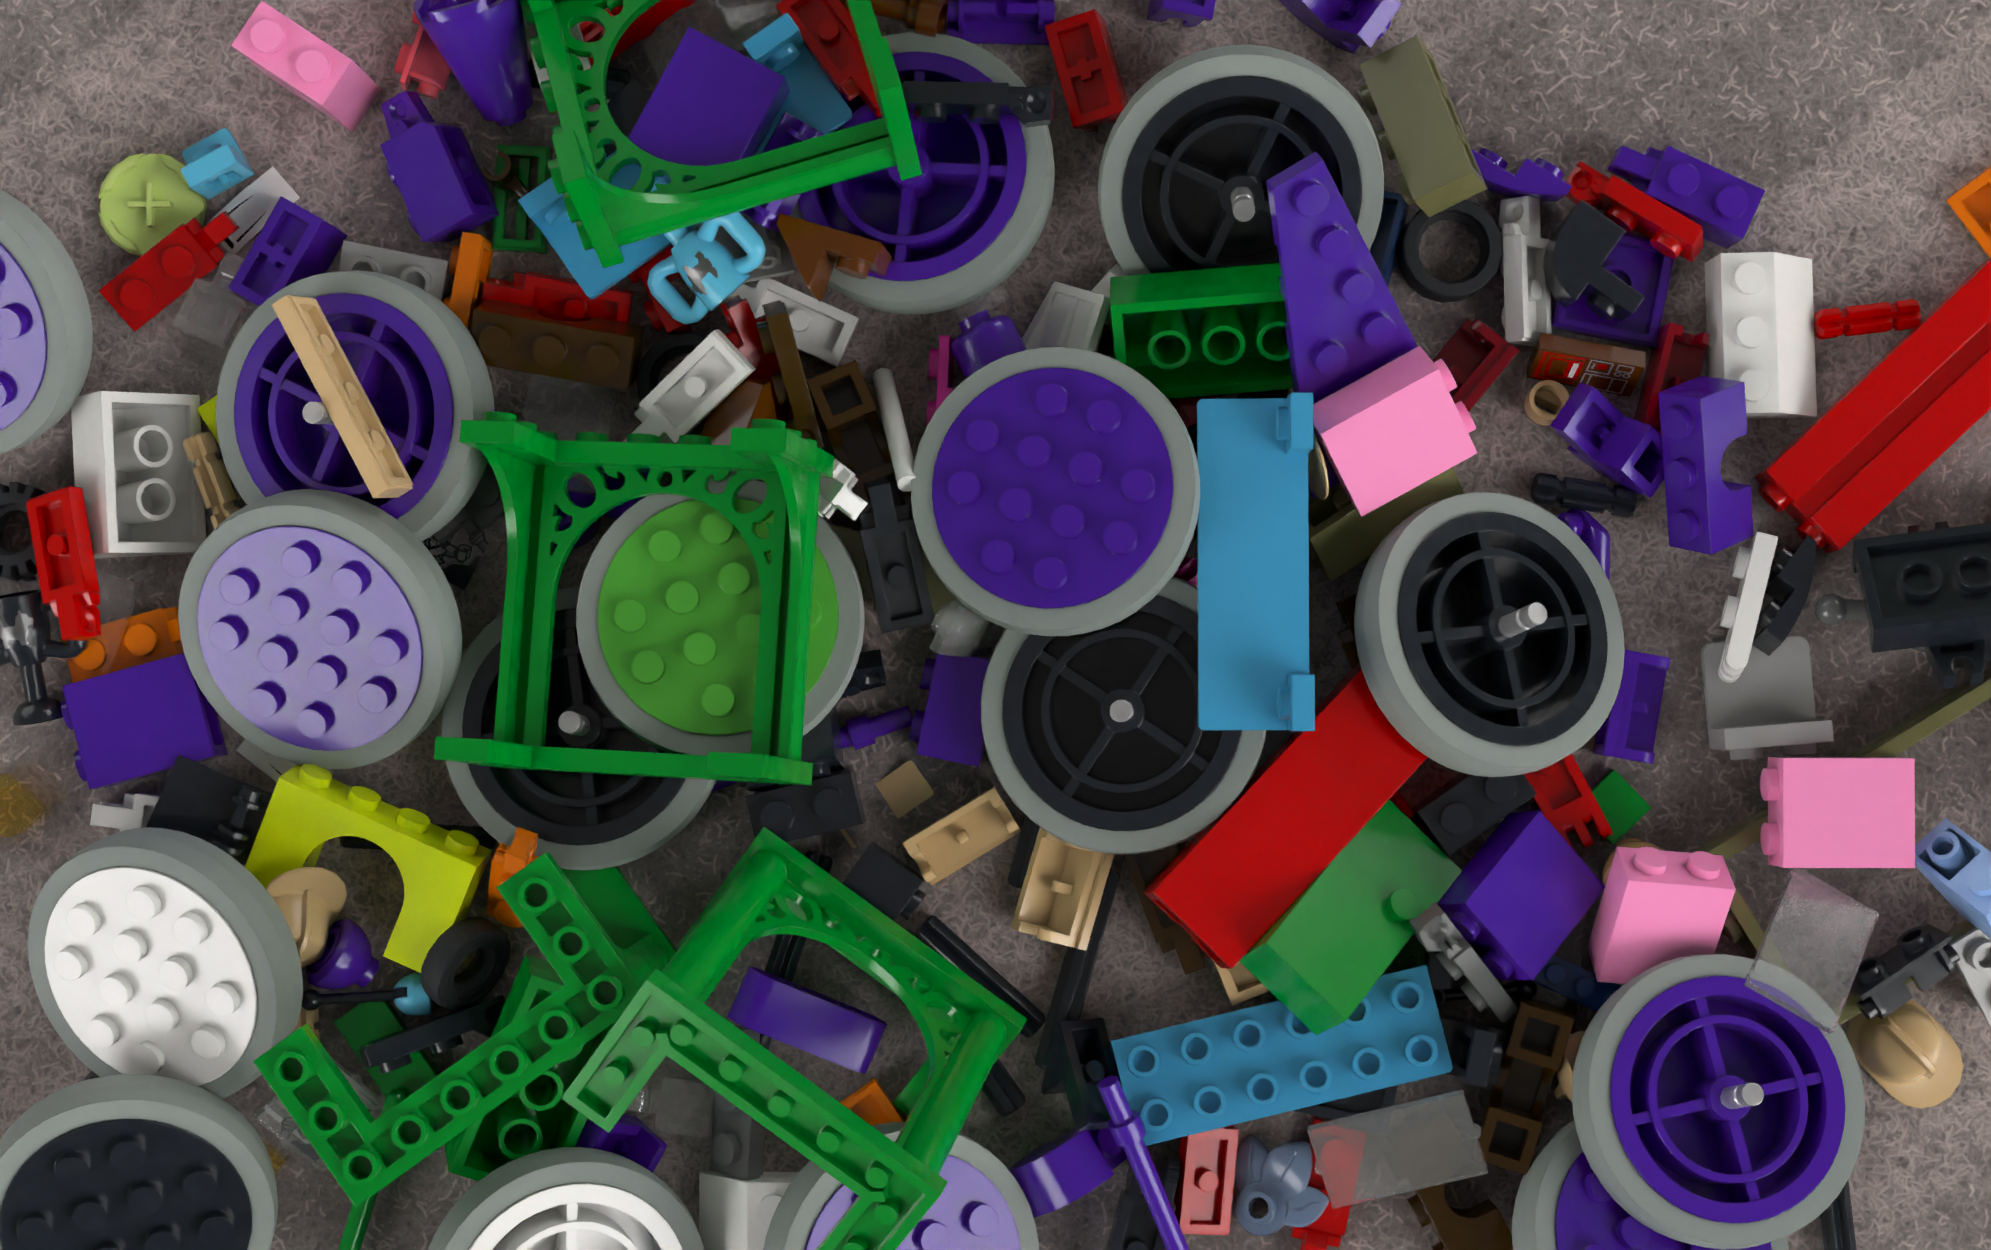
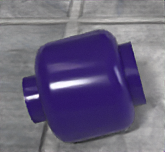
(984, 341)

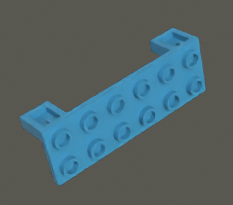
(810, 100)
(1254, 564)
(1272, 1063)

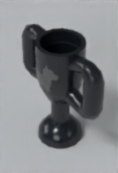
(26, 644)

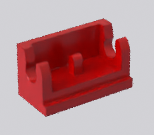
(1087, 70)

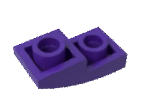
(1530, 178)

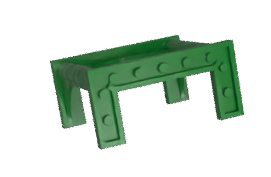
(617, 216)
(533, 484)
(597, 943)
(958, 1017)

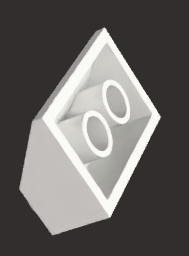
(1763, 330)
(137, 472)
(738, 1211)

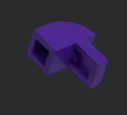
(1345, 22)
(1611, 442)
(1067, 1168)

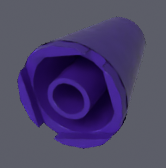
(485, 52)

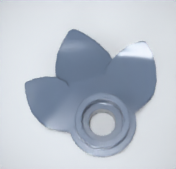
(1280, 1180)

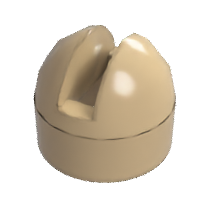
(1549, 395)

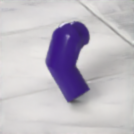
(1591, 533)

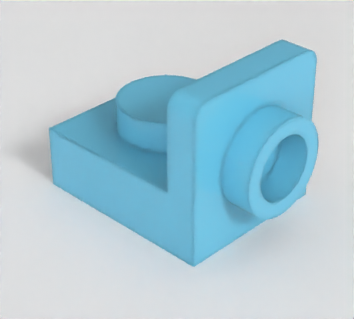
(215, 164)

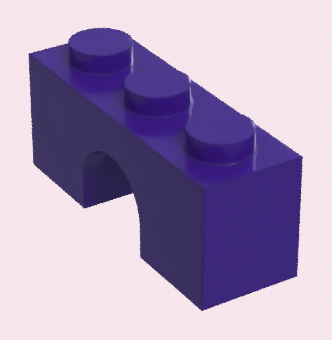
(1696, 428)

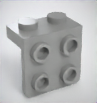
(1766, 703)

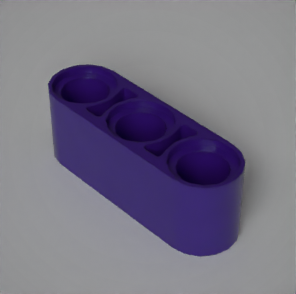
(807, 1020)

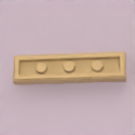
(343, 396)

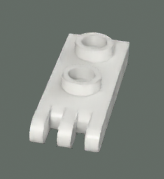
(1743, 611)

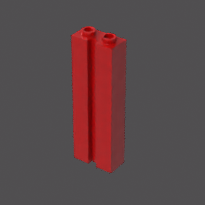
(1889, 422)
(1286, 824)

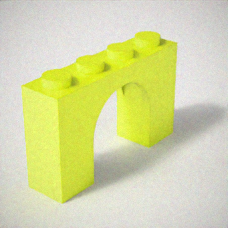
(436, 864)

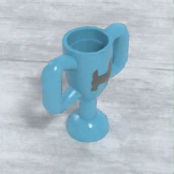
(705, 266)

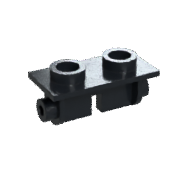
(1919, 954)

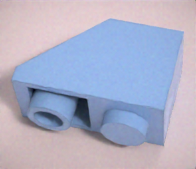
(1959, 871)

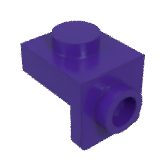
(628, 1139)

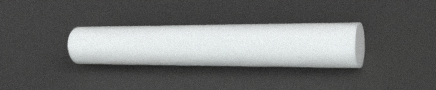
(894, 427)

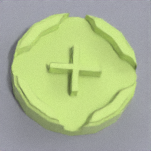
(147, 201)

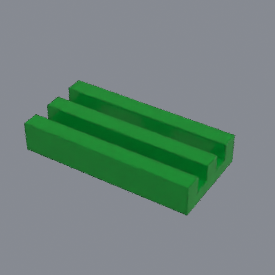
(520, 243)

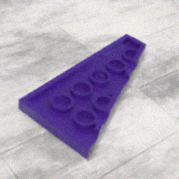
(1333, 292)

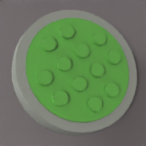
(676, 623)

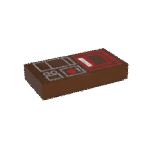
(1595, 364)

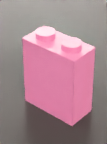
(306, 66)
(1393, 429)
(1839, 812)
(1658, 910)

